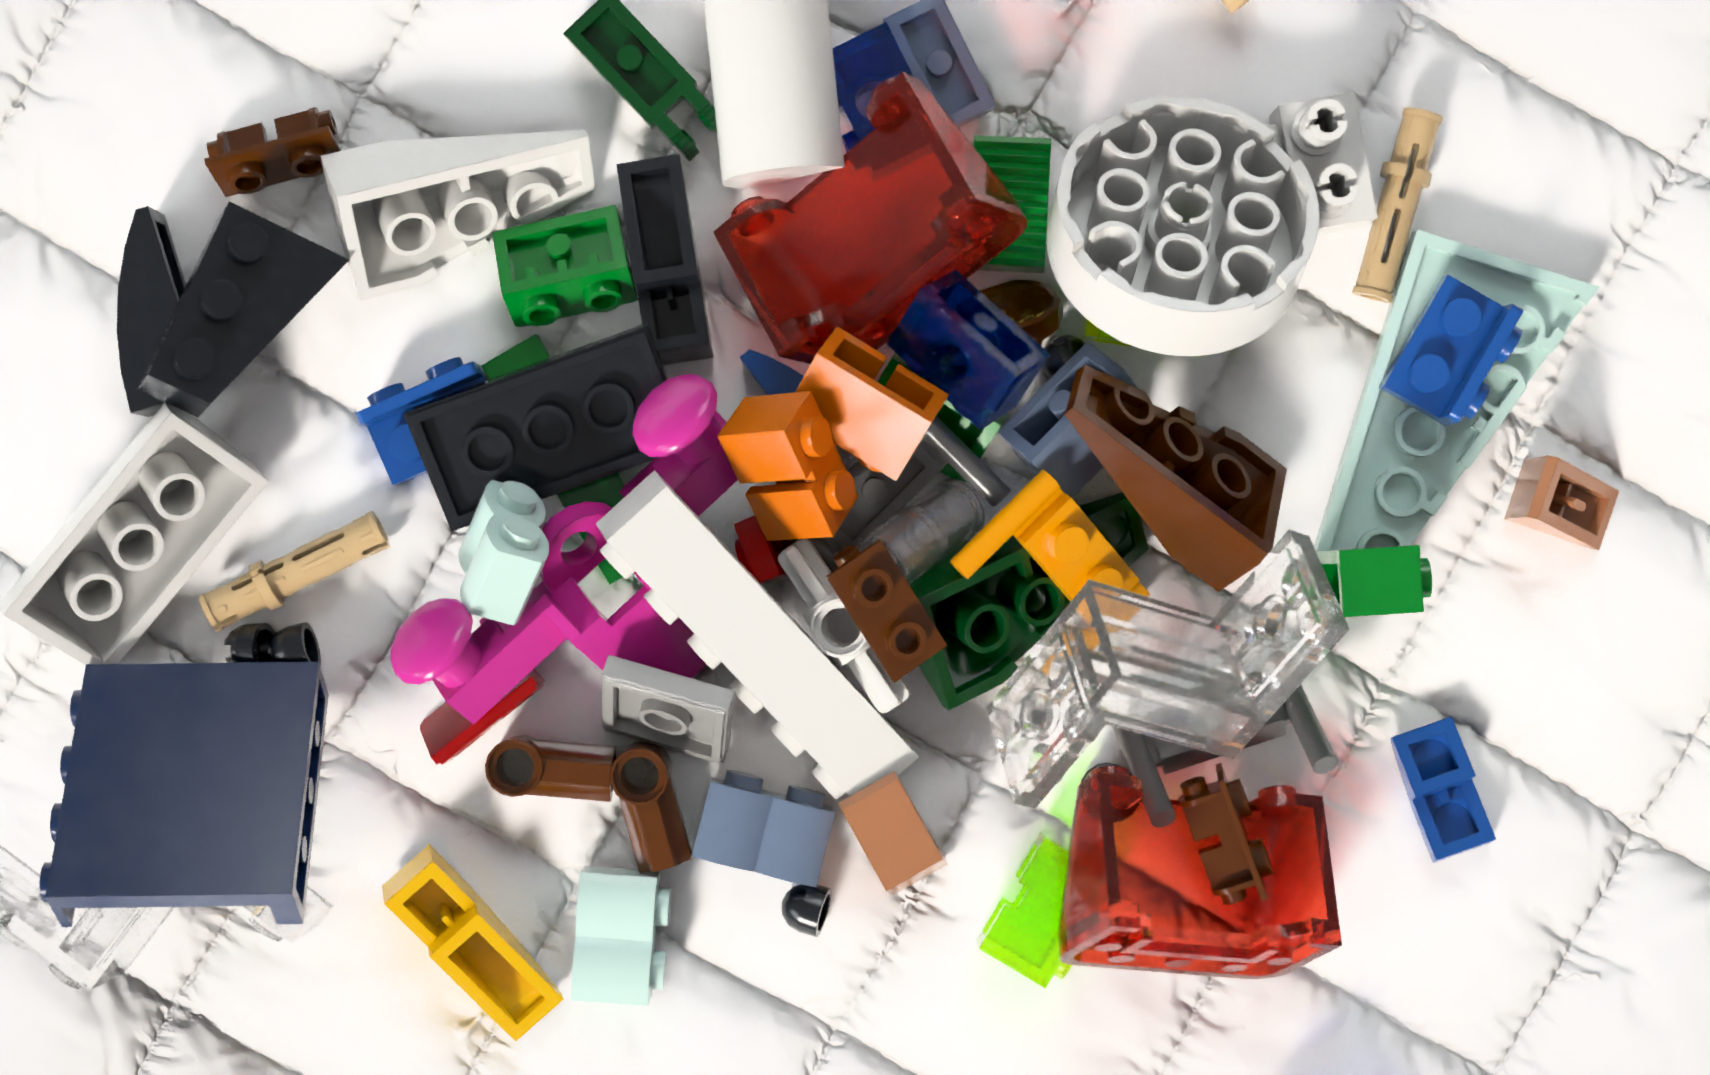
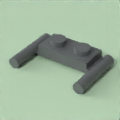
(884, 497)
(1147, 753)

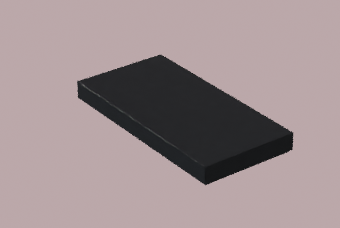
(539, 424)

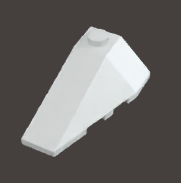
(432, 199)

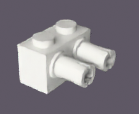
(1332, 148)

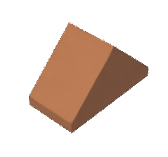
(1562, 501)
(892, 834)

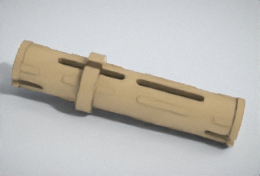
(1419, 133)
(273, 582)

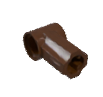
(559, 769)
(651, 812)

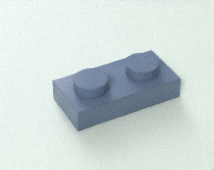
(941, 59)

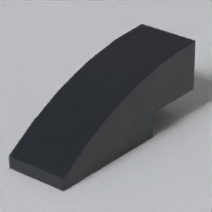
(665, 257)
(146, 299)

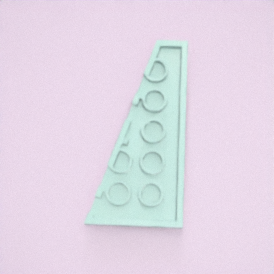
(1403, 461)

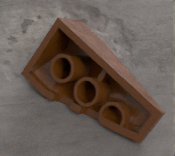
(1197, 489)

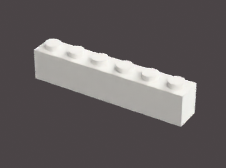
(753, 637)

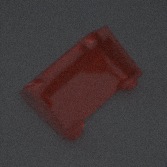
(871, 232)
(1146, 903)

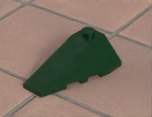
(1005, 606)

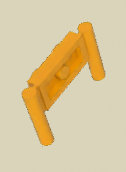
(1056, 538)

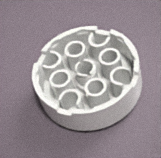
(1181, 226)

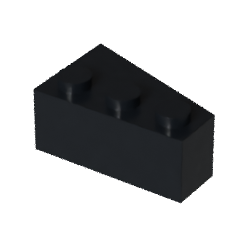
(234, 304)

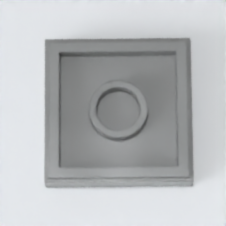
(666, 709)

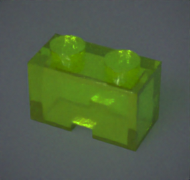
(1026, 930)

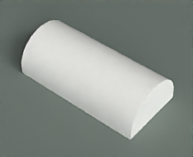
(773, 90)
(134, 539)

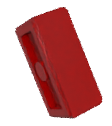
(450, 733)

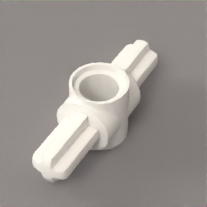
(808, 573)

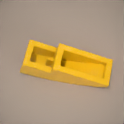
(470, 942)

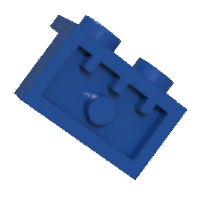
(1452, 352)
(388, 425)

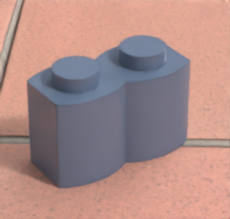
(764, 829)

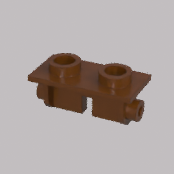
(247, 162)
(885, 608)
(1219, 811)

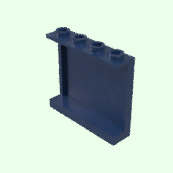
(189, 788)

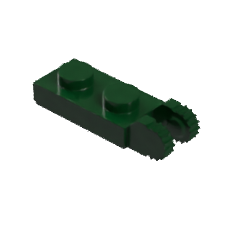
(639, 70)

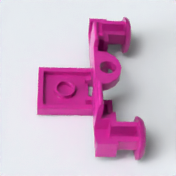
(480, 668)

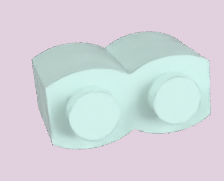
(503, 552)
(617, 936)

